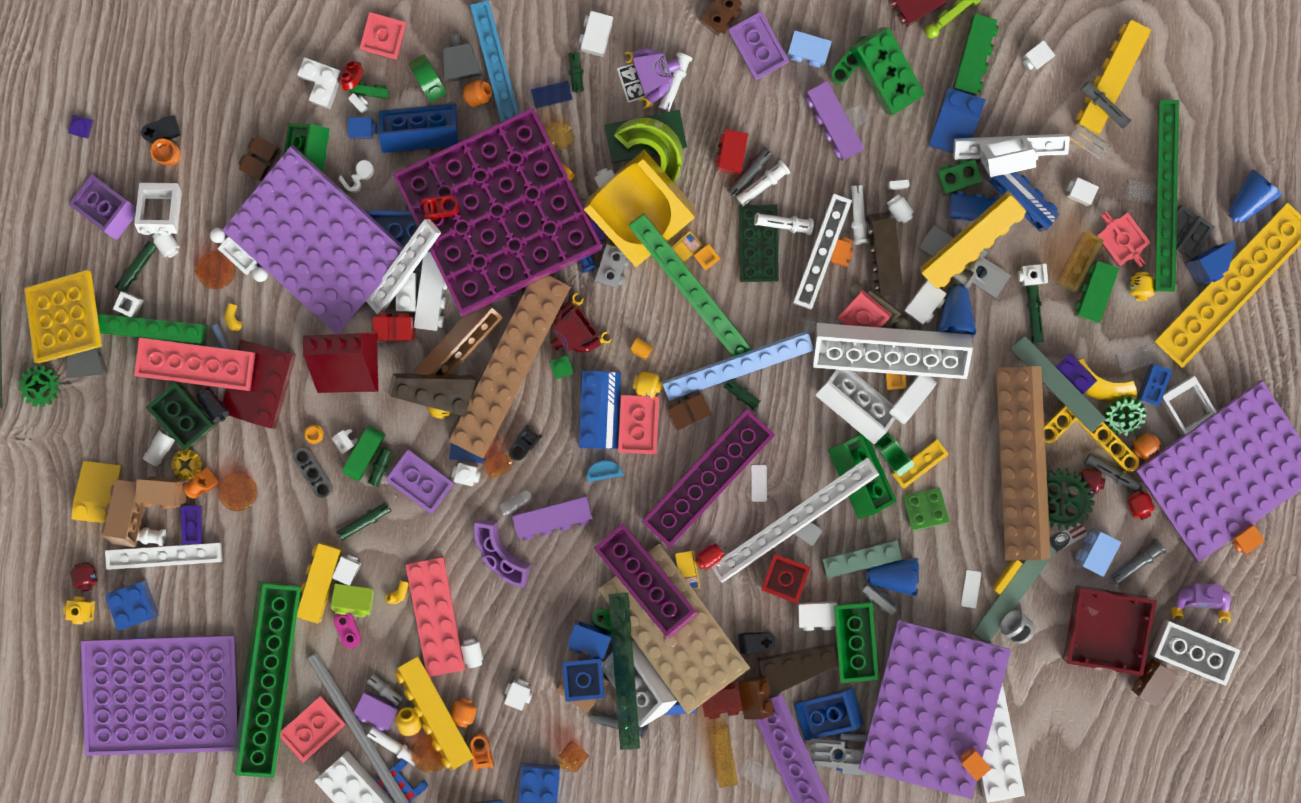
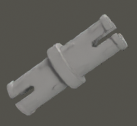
(385, 690)

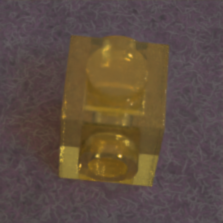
(560, 135)

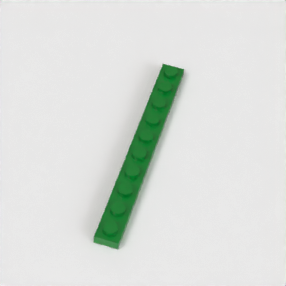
(1166, 196)
(689, 285)

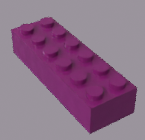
(646, 581)

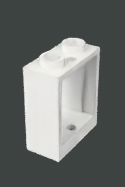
(1008, 155)
(158, 191)
(1190, 382)

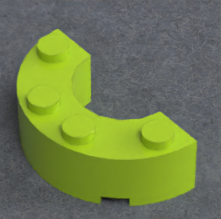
(657, 135)

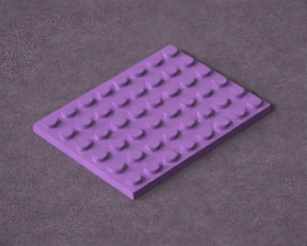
(314, 239)
(1226, 471)
(159, 695)
(933, 707)

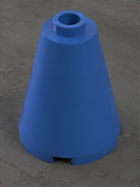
(1252, 197)
(957, 312)
(896, 576)

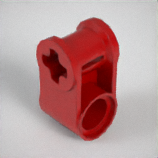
(437, 207)

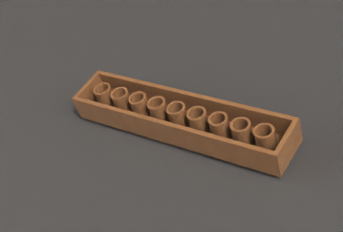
(510, 365)
(1023, 463)

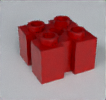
(394, 328)

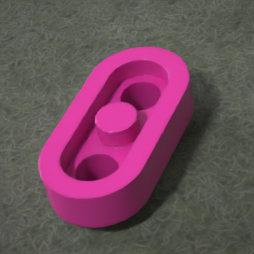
(349, 628)

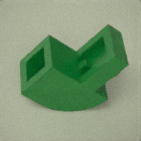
(427, 78)
(893, 454)

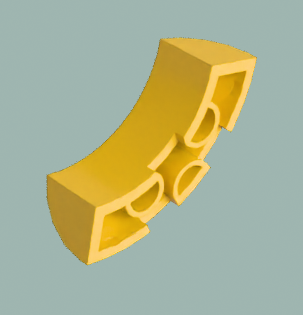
(1107, 391)

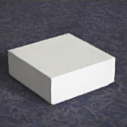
(898, 185)

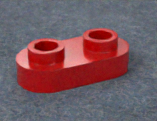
(350, 75)

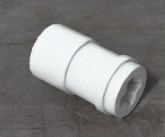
(160, 446)

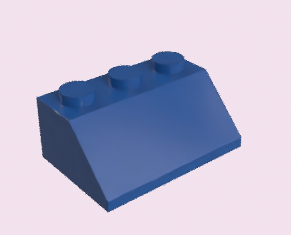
(968, 207)
(1212, 263)

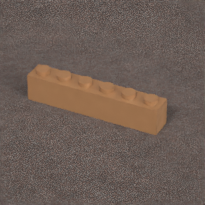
(459, 342)

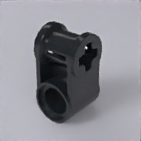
(163, 128)
(525, 442)
(751, 642)

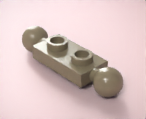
(901, 323)

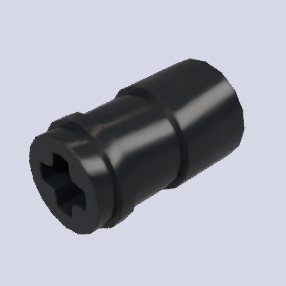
(214, 407)

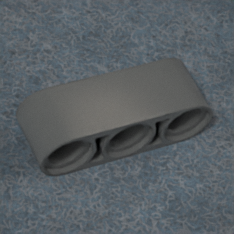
(321, 478)

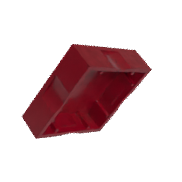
(1115, 635)

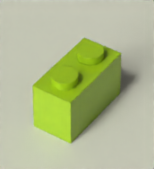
(352, 600)

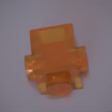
(491, 468)
(572, 757)

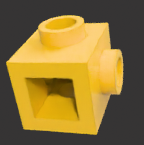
(79, 610)

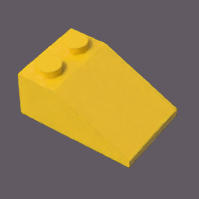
(94, 491)

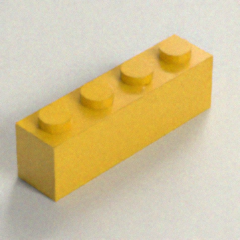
(319, 582)

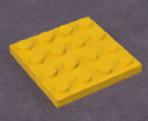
(62, 317)

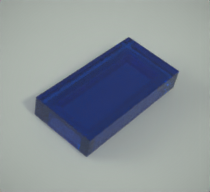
(551, 94)

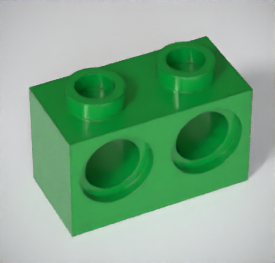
(960, 181)

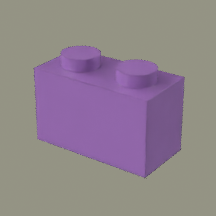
(376, 710)

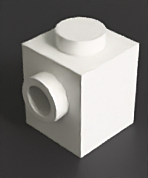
(466, 474)
(518, 694)

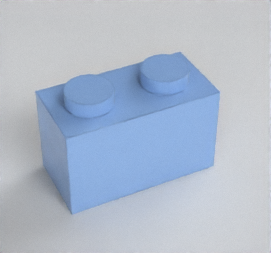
(809, 49)

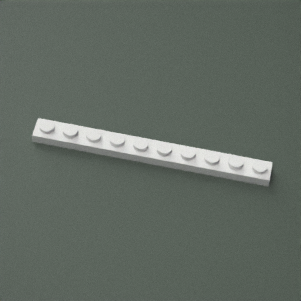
(795, 520)

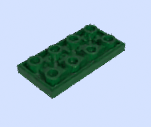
(621, 153)
(758, 245)

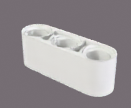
(912, 398)

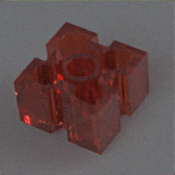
(725, 701)

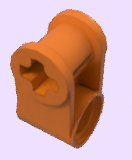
(200, 483)
(481, 754)

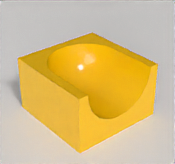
(630, 192)

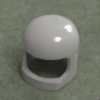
(1017, 627)

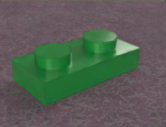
(377, 91)

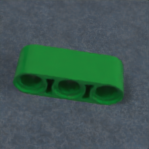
(844, 67)
(363, 453)

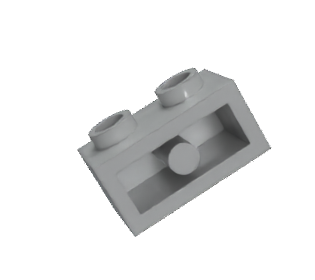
(612, 267)

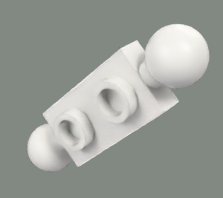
(238, 255)

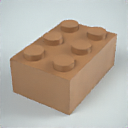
(160, 491)
(123, 515)

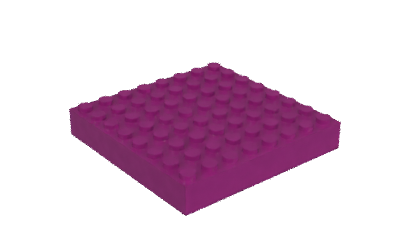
(513, 214)

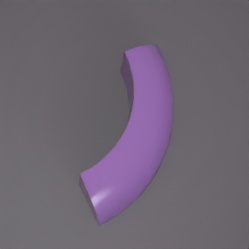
(497, 556)

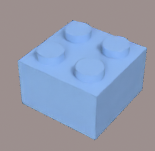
(1097, 552)

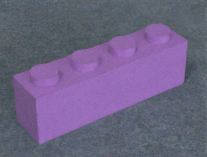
(834, 120)
(551, 517)

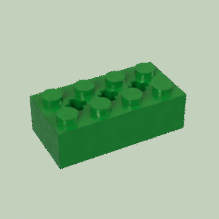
(876, 68)

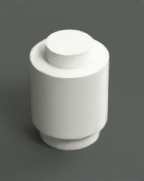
(900, 209)
(166, 244)
(472, 653)

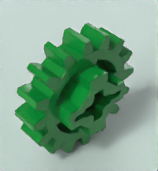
(38, 378)

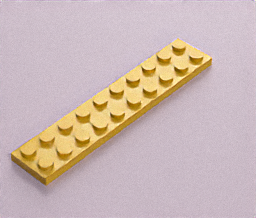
(1226, 296)

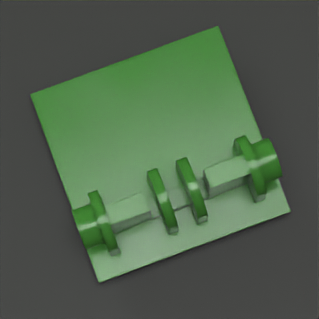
(926, 509)

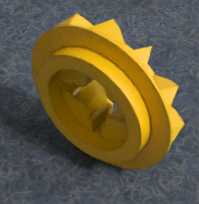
(195, 464)

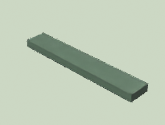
(1059, 384)
(1010, 597)

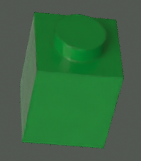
(561, 367)

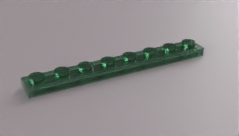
(624, 671)

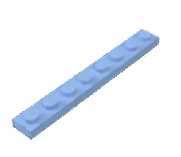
(738, 365)

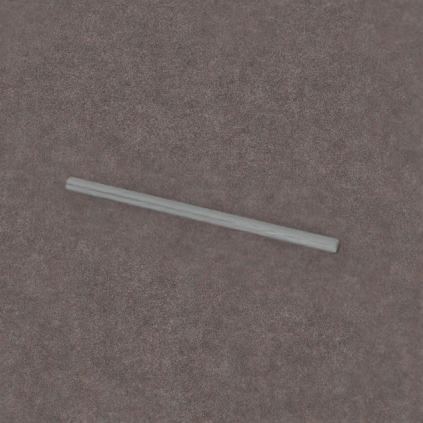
(356, 729)

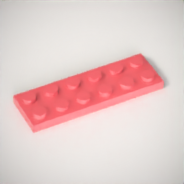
(194, 364)
(435, 616)

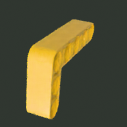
(1105, 444)

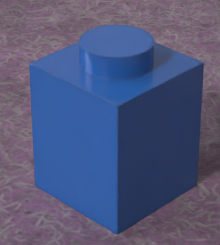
(361, 128)

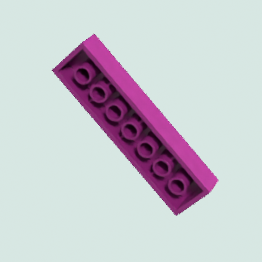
(708, 477)

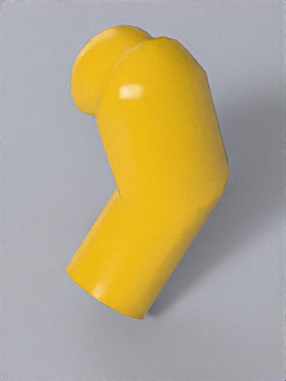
(230, 319)
(398, 595)

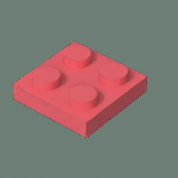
(383, 36)
(864, 312)

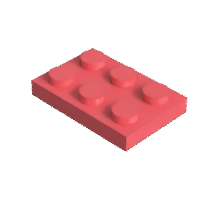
(638, 424)
(312, 728)

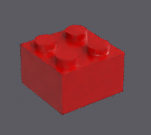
(732, 152)
(785, 579)

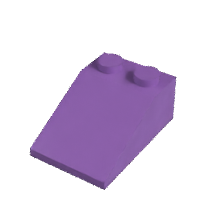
(104, 207)

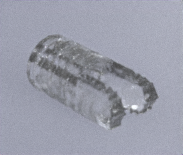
(515, 503)

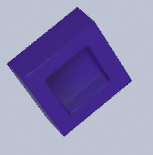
(80, 126)

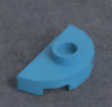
(603, 470)

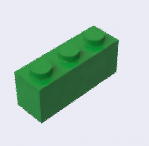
(1096, 291)

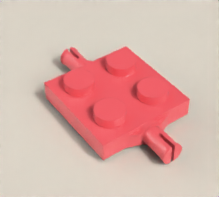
(1123, 239)

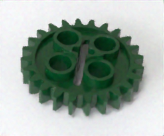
(1080, 502)

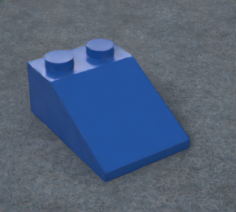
(956, 119)
(829, 714)

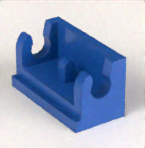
(1154, 384)

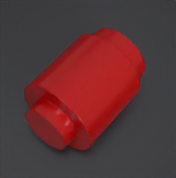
(709, 557)

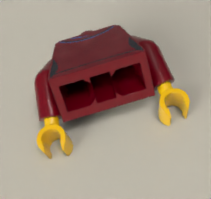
(575, 330)

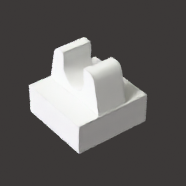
(343, 442)

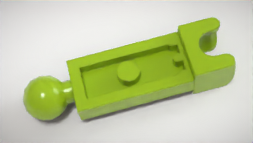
(945, 17)

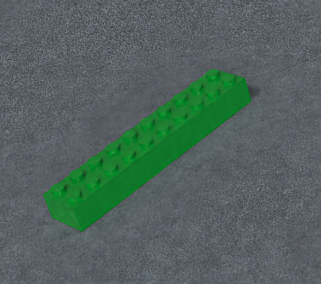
(266, 679)

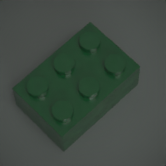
(181, 415)

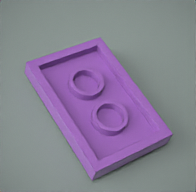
(758, 46)
(420, 481)

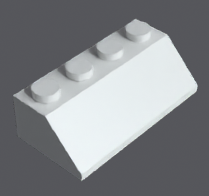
(857, 403)
(651, 691)

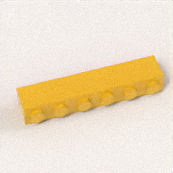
(1114, 73)
(973, 240)
(433, 714)

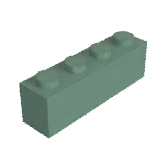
(861, 558)

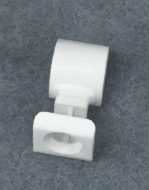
(364, 171)

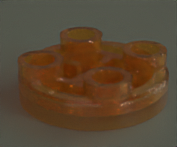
(215, 270)
(238, 491)
(425, 756)

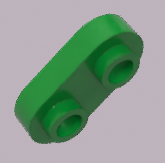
(605, 614)

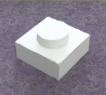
(359, 102)

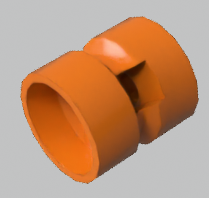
(165, 152)

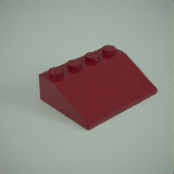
(342, 362)
(268, 386)

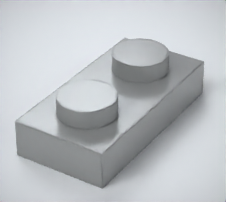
(885, 602)

